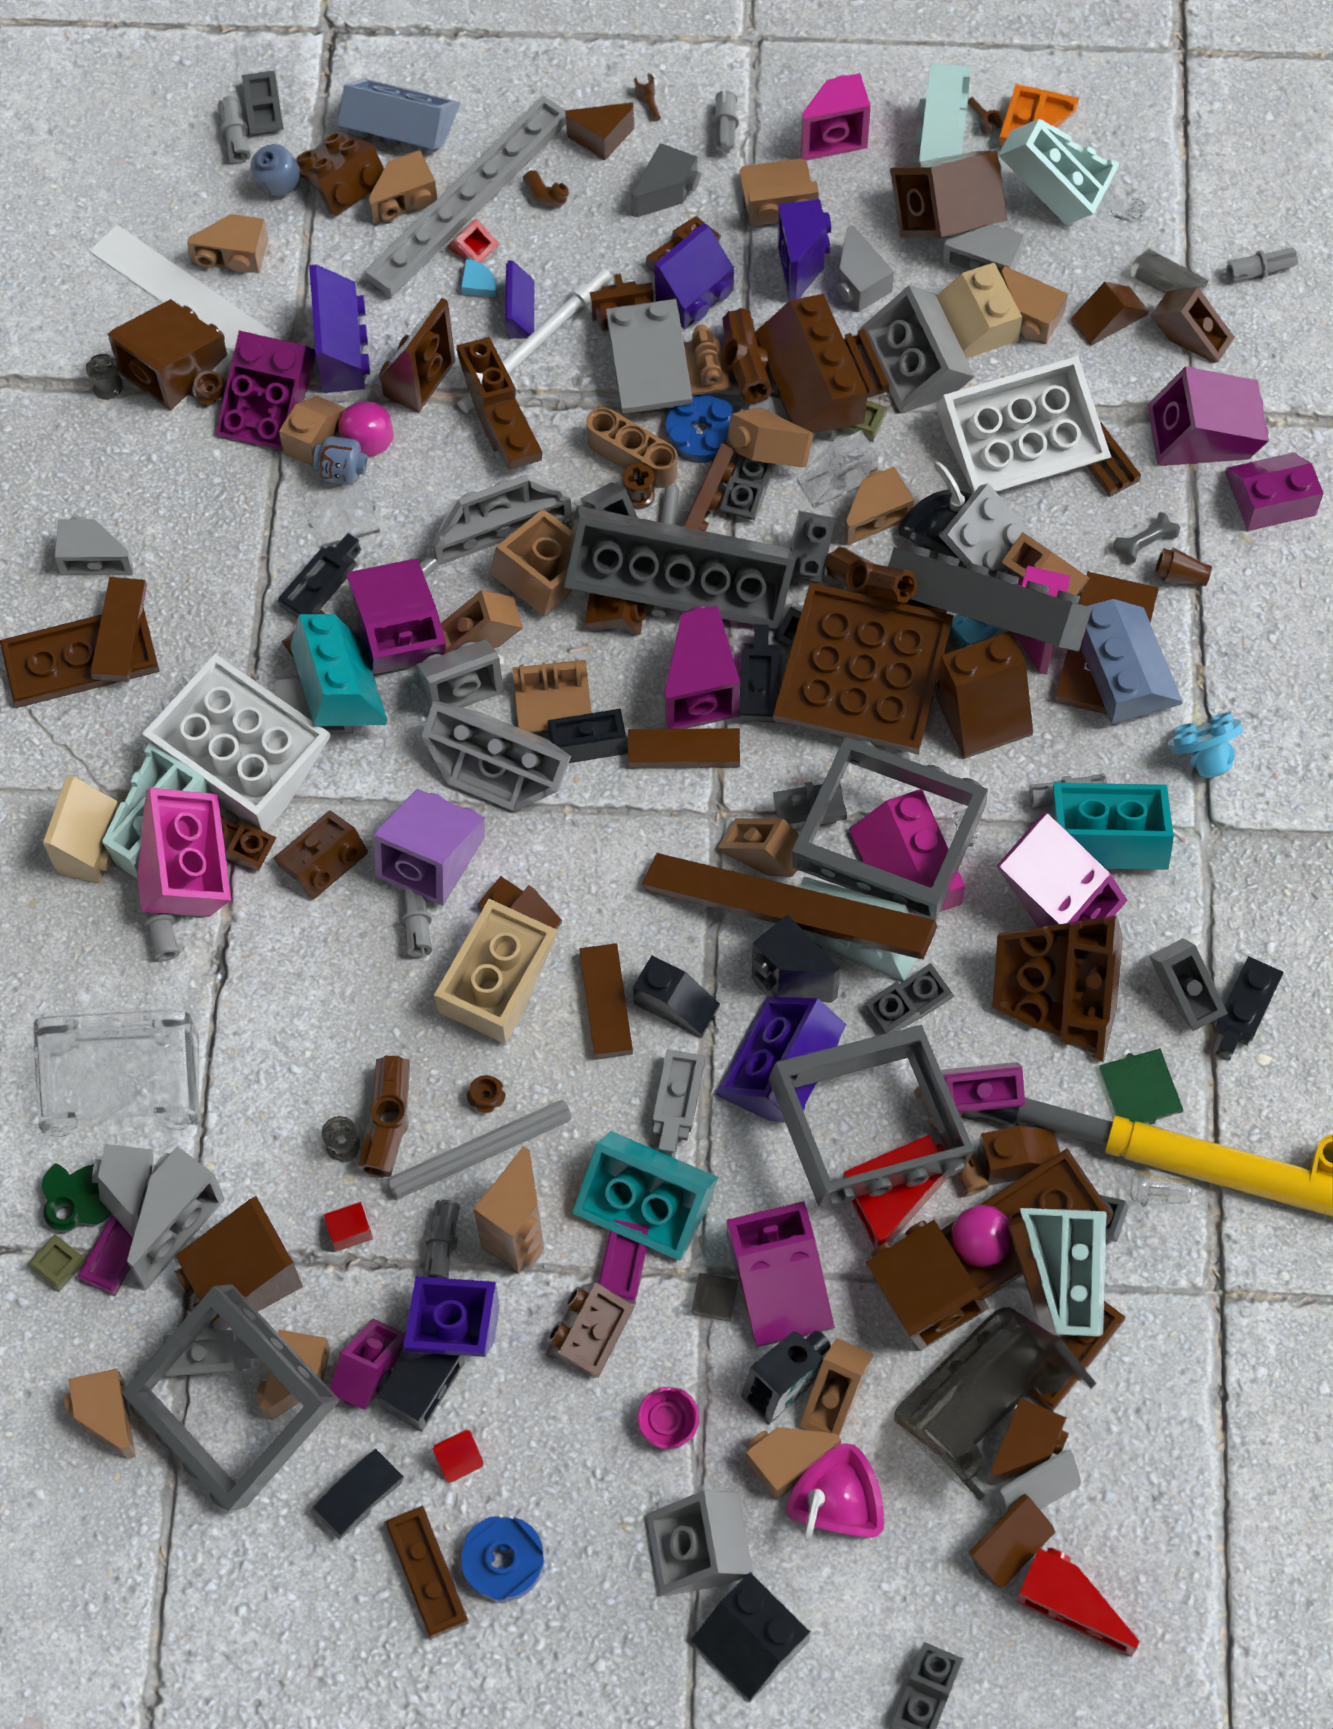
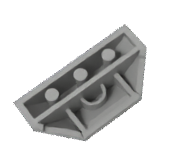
(493, 514)
(493, 757)

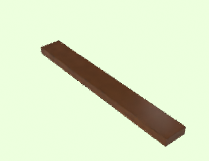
(773, 900)

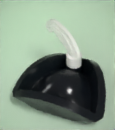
(933, 514)

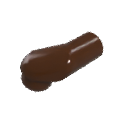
(552, 196)

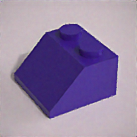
(802, 243)
(695, 275)
(452, 1317)

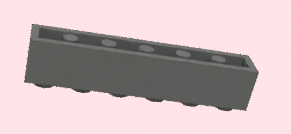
(995, 600)

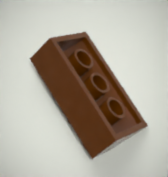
(813, 366)

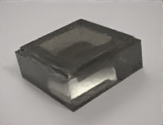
(714, 1297)

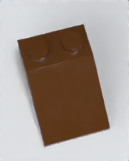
(420, 360)

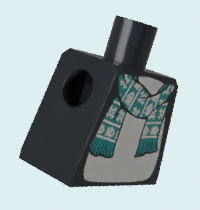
(784, 1373)

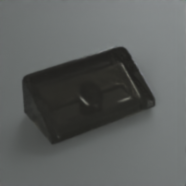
(1164, 273)

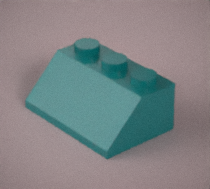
(335, 673)
(1117, 822)
(644, 1188)

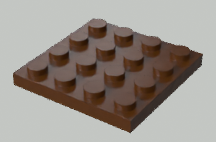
(863, 668)

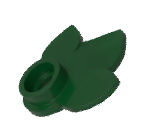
(75, 1193)

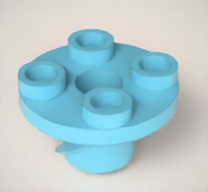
(1208, 744)

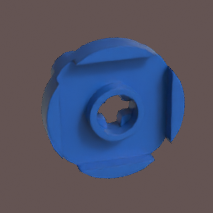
(684, 436)
(505, 1534)

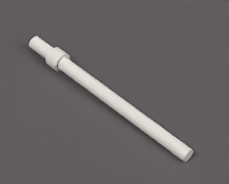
(579, 299)

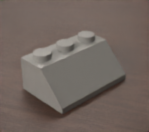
(917, 349)

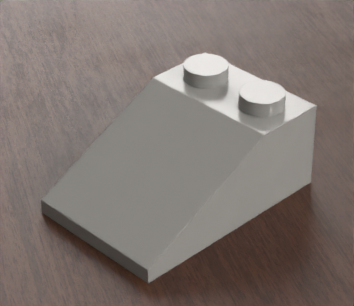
(649, 356)
(175, 1207)

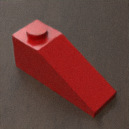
(1068, 1597)

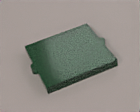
(1141, 1087)

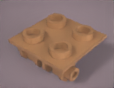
(704, 362)
(550, 693)

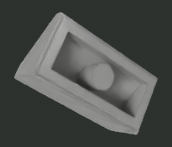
(1043, 1483)

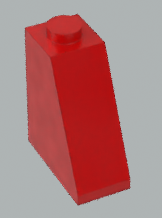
(889, 1213)

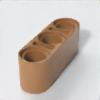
(625, 433)

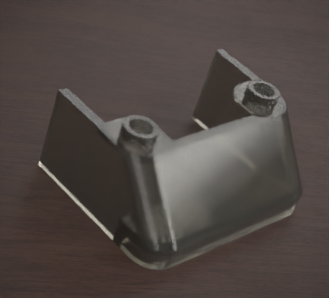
(980, 1387)

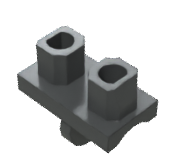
(811, 545)
(796, 804)

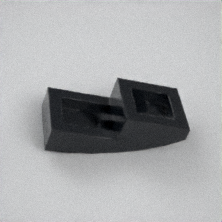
(357, 1493)

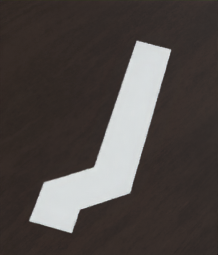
(168, 281)

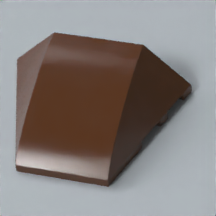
(1062, 979)

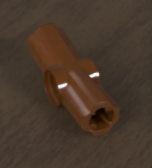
(745, 356)
(870, 578)
(384, 1138)

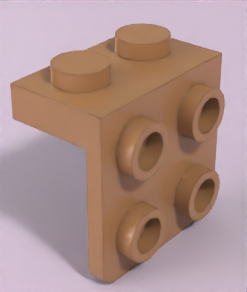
(775, 184)

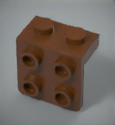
(341, 170)

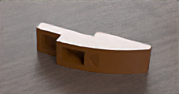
(496, 403)

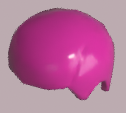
(368, 425)
(981, 1236)
(668, 1417)

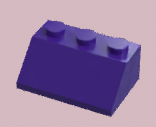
(338, 331)
(780, 1032)

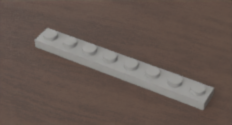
(466, 196)

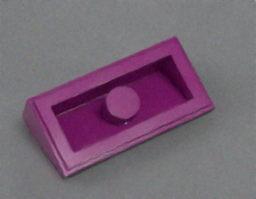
(986, 1086)

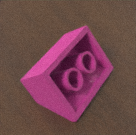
(907, 842)

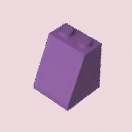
(427, 845)

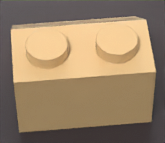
(981, 310)
(78, 831)

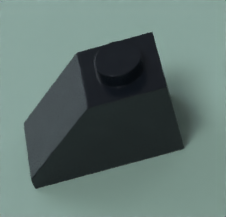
(674, 997)
(418, 1387)

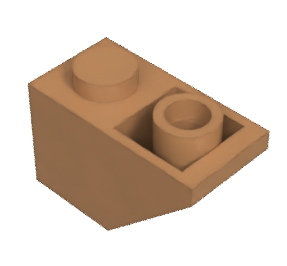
(402, 187)
(231, 243)
(1031, 553)
(272, 1394)

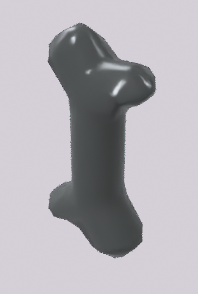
(1132, 545)

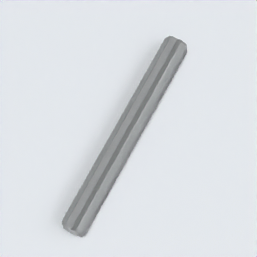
(479, 1149)

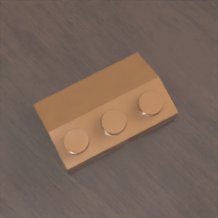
(510, 1215)

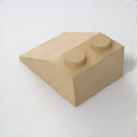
(495, 971)

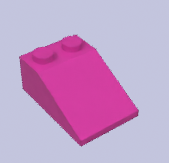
(182, 854)

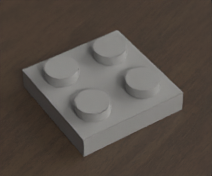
(984, 530)

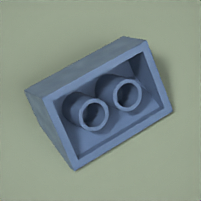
(396, 114)
(1127, 661)

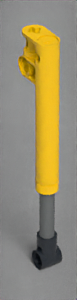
(1186, 1155)

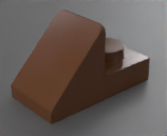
(525, 902)

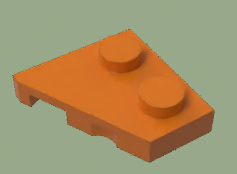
(1033, 104)

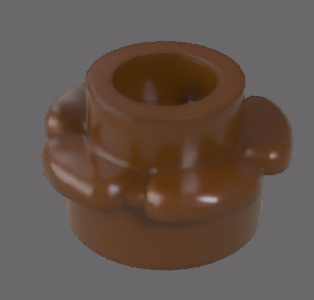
(205, 381)
(486, 1084)

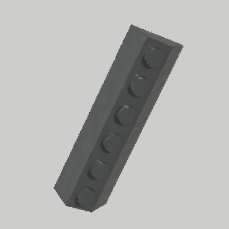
(677, 567)

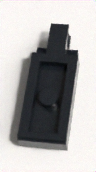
(320, 577)
(759, 678)
(1247, 1005)

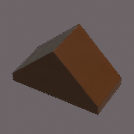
(600, 127)
(1108, 311)

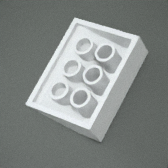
(1024, 426)
(240, 740)

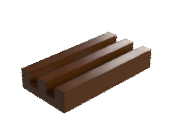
(862, 339)
(1122, 460)

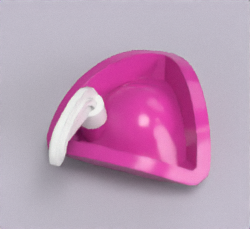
(839, 1495)

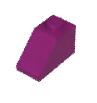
(365, 1363)

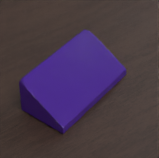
(519, 302)

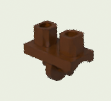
(618, 295)

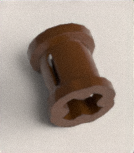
(642, 484)

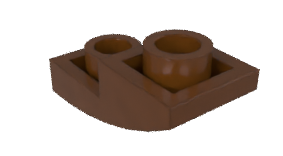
(246, 844)

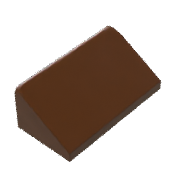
(1011, 1542)

